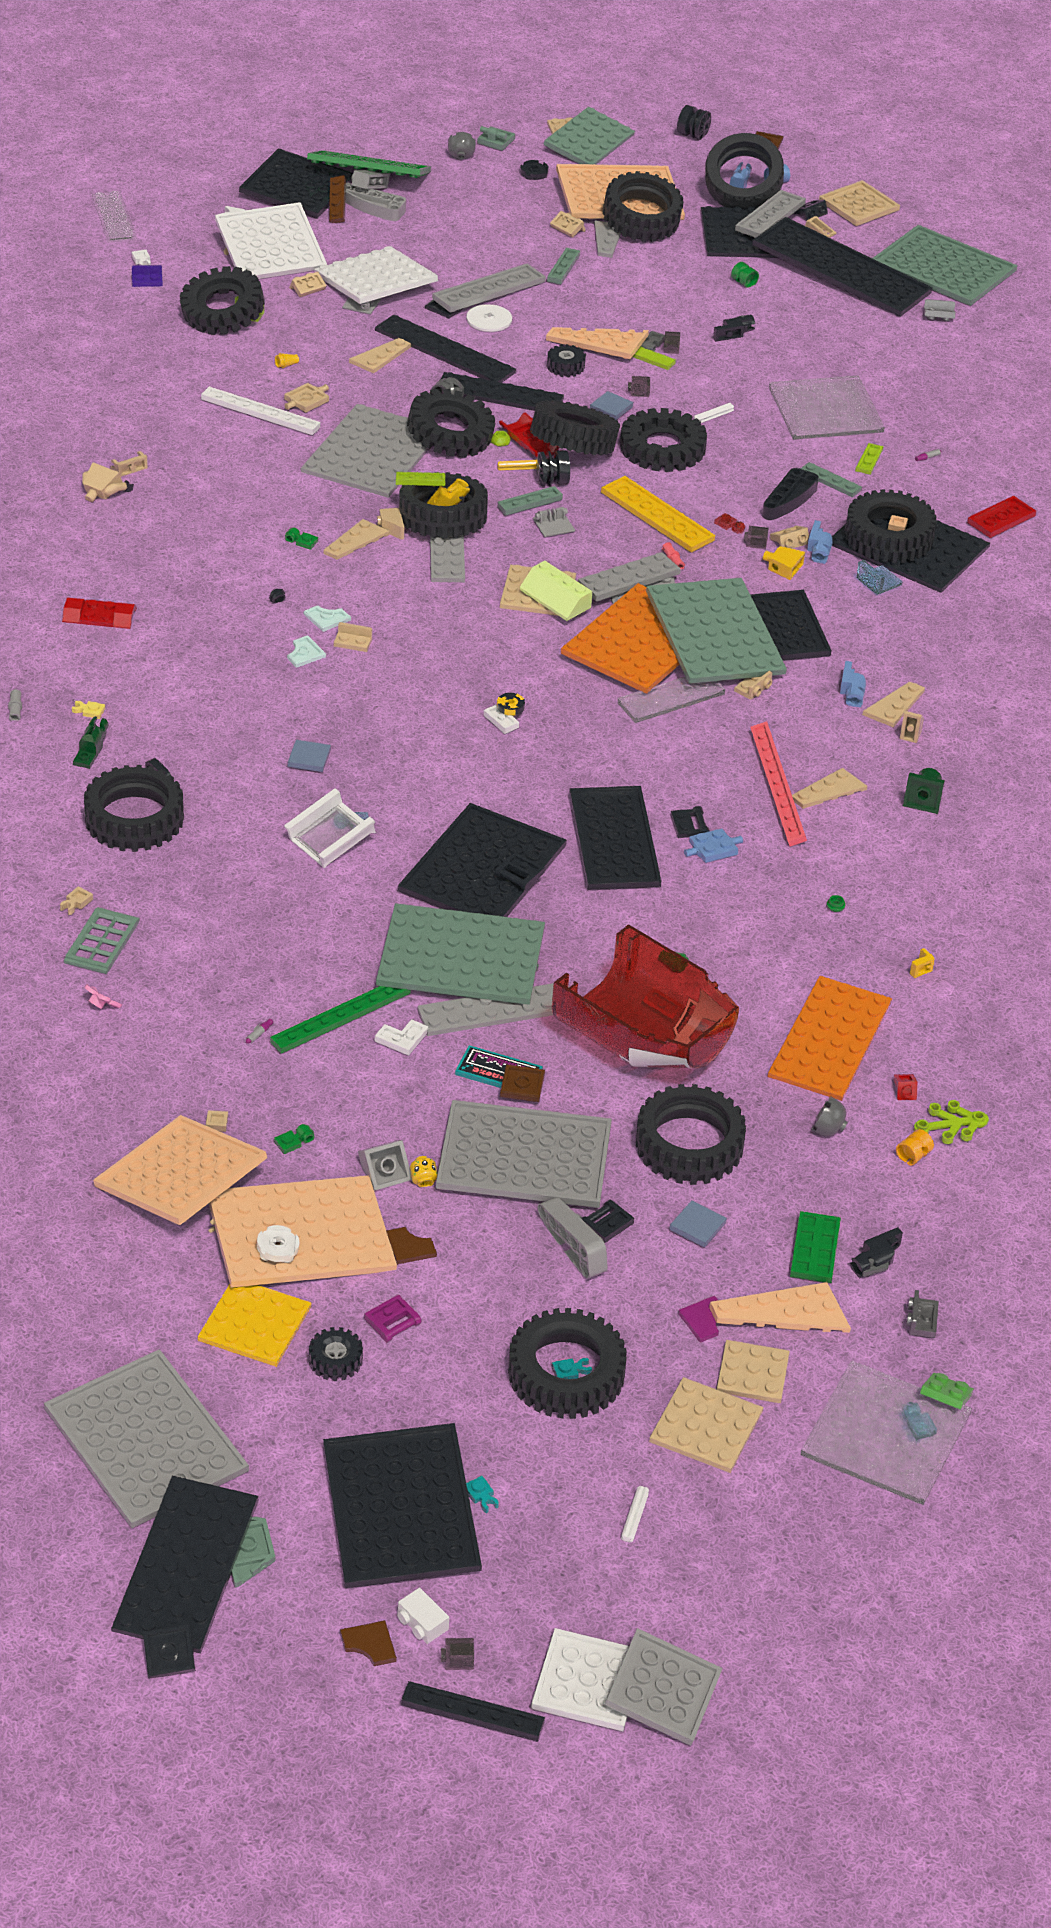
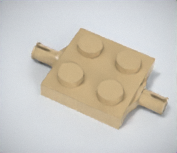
(306, 397)

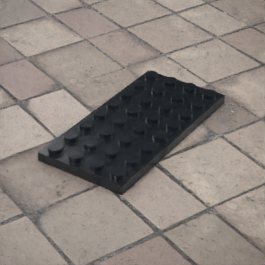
(614, 837)
(186, 1560)

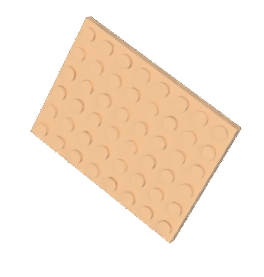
(586, 187)
(333, 1218)

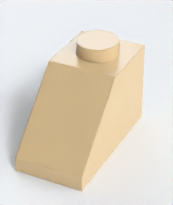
(392, 521)
(911, 726)

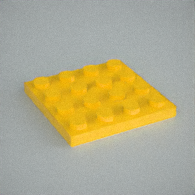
(255, 1322)

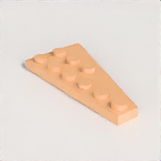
(601, 340)
(787, 1309)

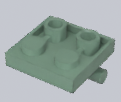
(495, 137)

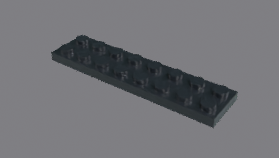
(503, 393)

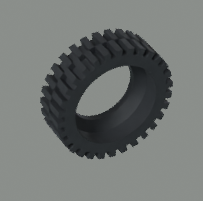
(575, 427)
(887, 543)
(562, 1394)

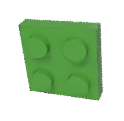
(947, 1390)

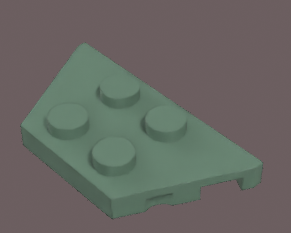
(255, 1552)

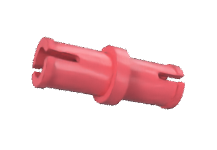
(673, 555)

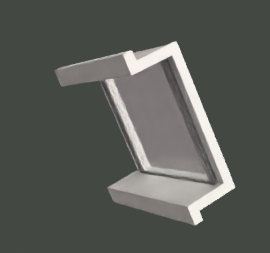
(328, 829)

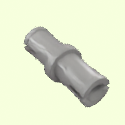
(15, 705)

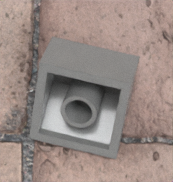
(385, 1164)

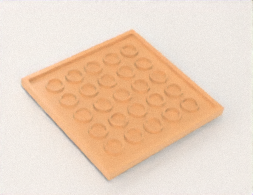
(180, 1169)

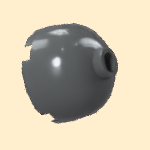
(461, 145)
(830, 1118)

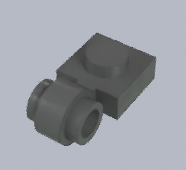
(653, 340)

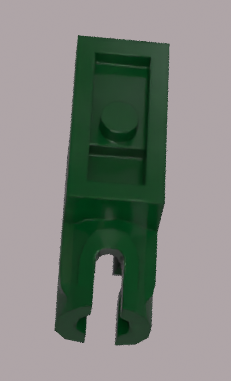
(91, 743)

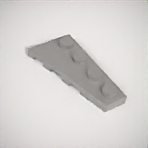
(606, 239)

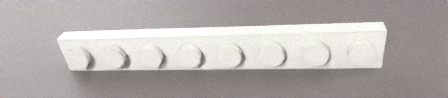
(260, 410)

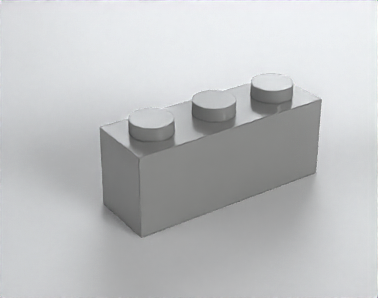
(370, 179)

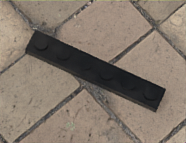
(473, 1711)

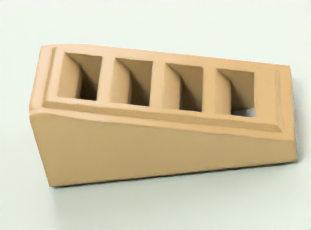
(819, 226)

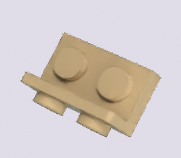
(567, 224)
(308, 284)
(791, 537)
(353, 637)
(754, 686)

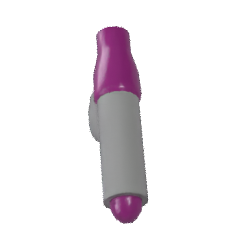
(926, 455)
(259, 1030)

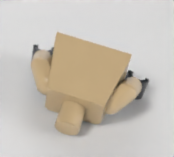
(103, 482)

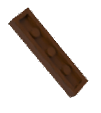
(337, 199)

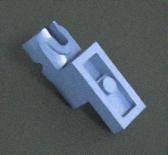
(740, 177)
(819, 543)
(853, 686)

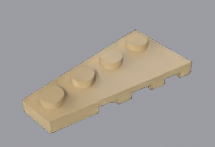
(380, 356)
(356, 537)
(892, 707)
(829, 787)

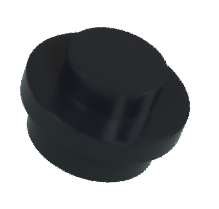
(277, 595)

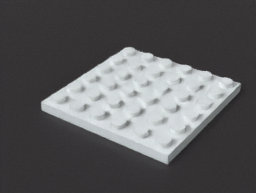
(271, 240)
(376, 274)

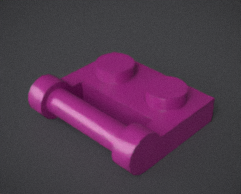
(390, 1312)

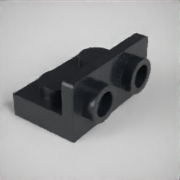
(813, 208)

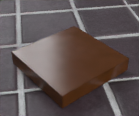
(522, 1083)

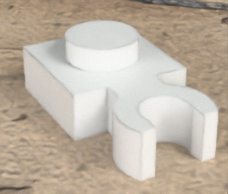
(141, 257)

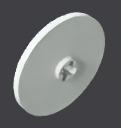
(489, 318)

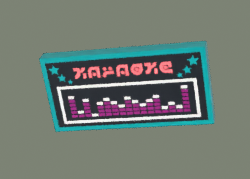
(487, 1066)

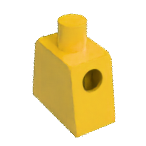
(785, 561)

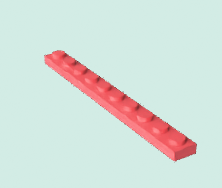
(778, 784)

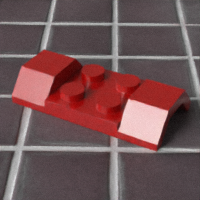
(522, 435)
(98, 613)

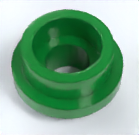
(836, 903)

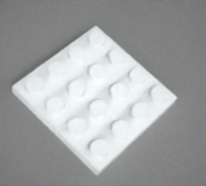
(579, 1679)

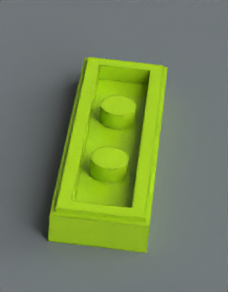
(654, 358)
(869, 458)
(420, 478)

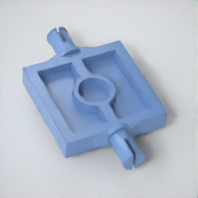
(713, 845)

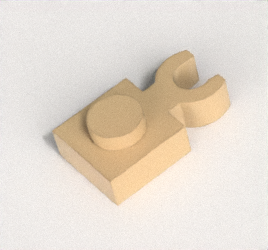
(77, 898)

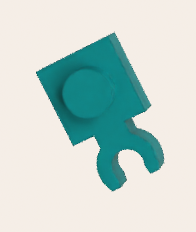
(569, 1370)
(481, 1491)

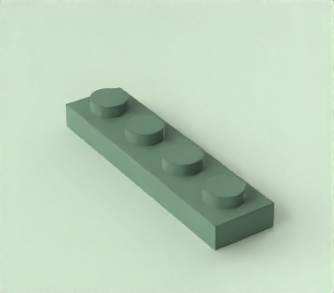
(563, 266)
(833, 480)
(530, 500)

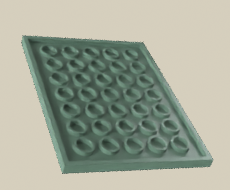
(946, 264)
(715, 630)
(461, 954)

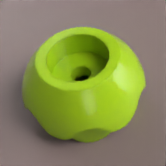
(500, 438)

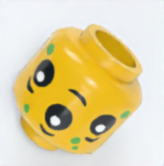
(423, 1171)

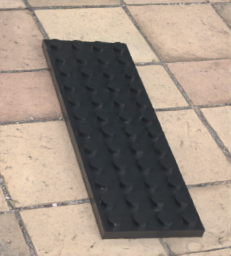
(842, 266)

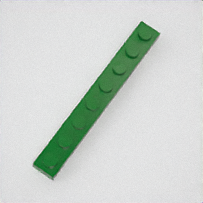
(336, 1017)

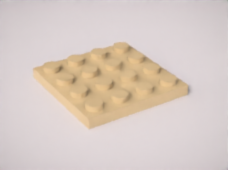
(859, 203)
(515, 599)
(706, 1424)

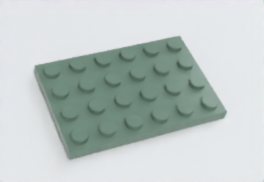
(589, 137)

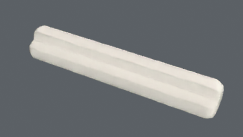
(716, 412)
(635, 1514)

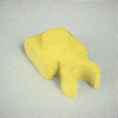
(90, 709)

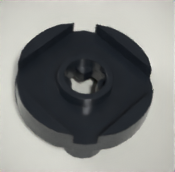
(534, 170)

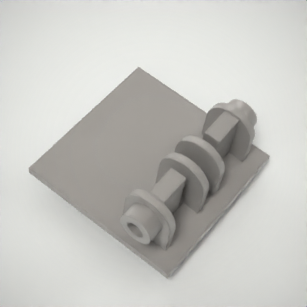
(367, 307)
(553, 522)

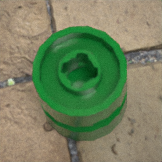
(744, 274)

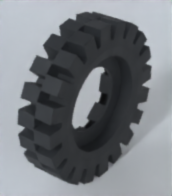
(200, 290)
(430, 405)
(639, 427)

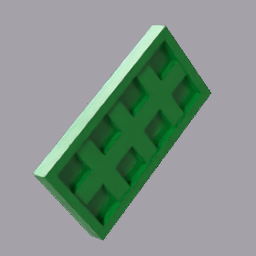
(815, 1247)

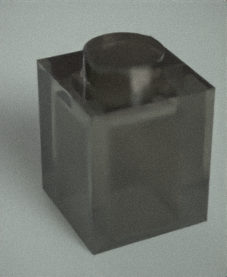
(756, 537)
(458, 1654)

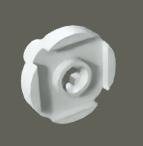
(278, 1253)

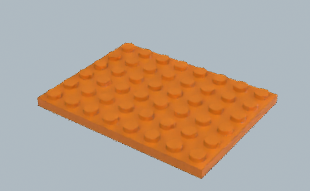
(626, 643)

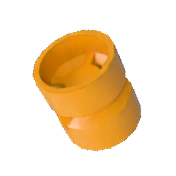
(915, 1147)

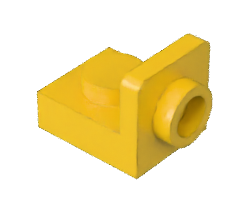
(923, 964)

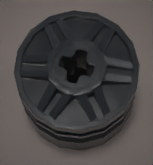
(693, 122)
(551, 468)

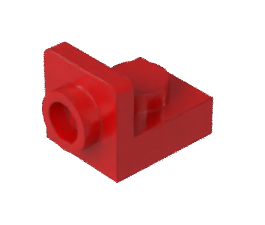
(906, 1086)

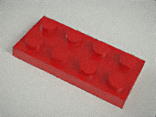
(1001, 516)

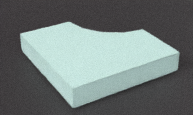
(325, 618)
(305, 652)

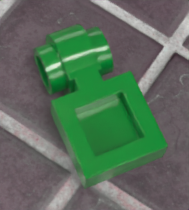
(305, 540)
(289, 1141)

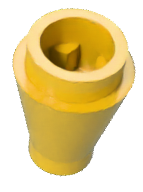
(284, 360)

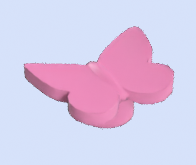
(99, 1000)

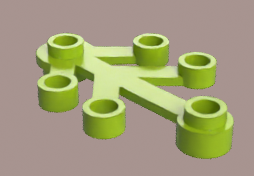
(976, 1120)

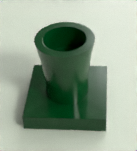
(924, 790)

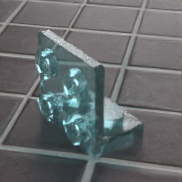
(878, 578)

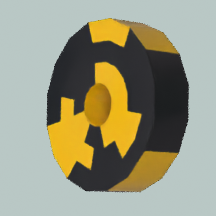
(510, 704)

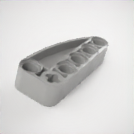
(376, 202)
(587, 1248)

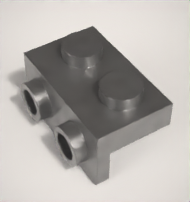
(939, 308)
(923, 1316)

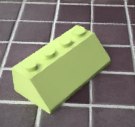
(556, 591)

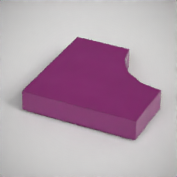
(700, 1319)

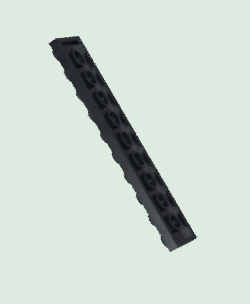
(445, 349)

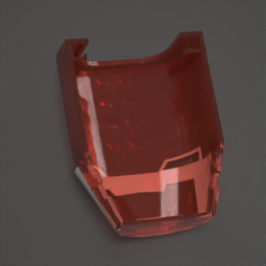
(650, 1007)

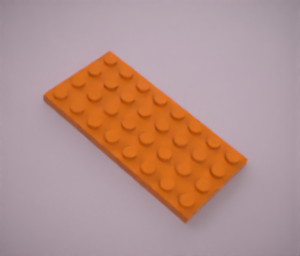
(830, 1038)

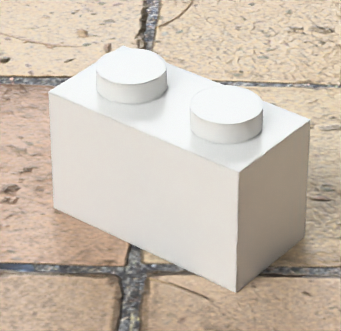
(423, 1616)

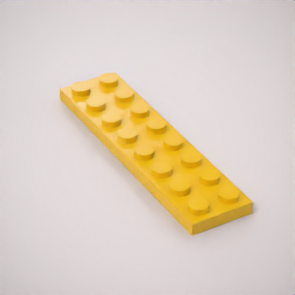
(658, 513)

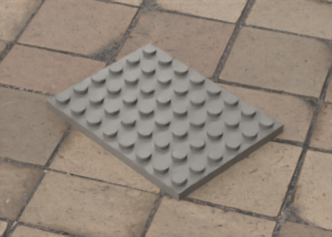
(367, 451)
(524, 1153)
(140, 1431)

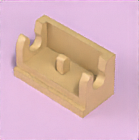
(130, 465)

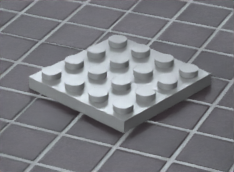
(663, 1686)

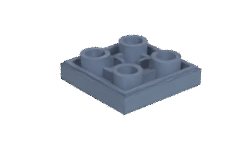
(612, 405)
(309, 755)
(698, 1223)

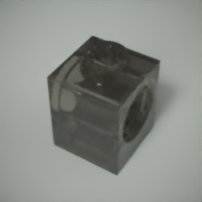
(672, 342)
(639, 386)

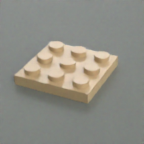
(753, 1371)

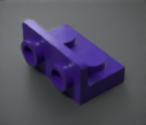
(147, 276)

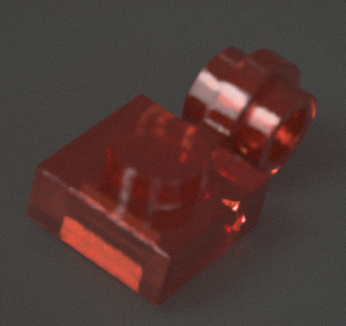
(726, 522)

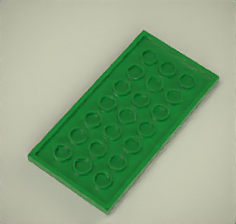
(370, 163)

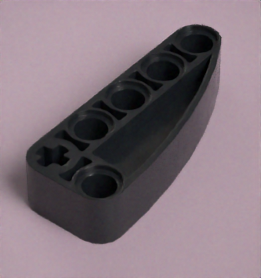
(790, 493)

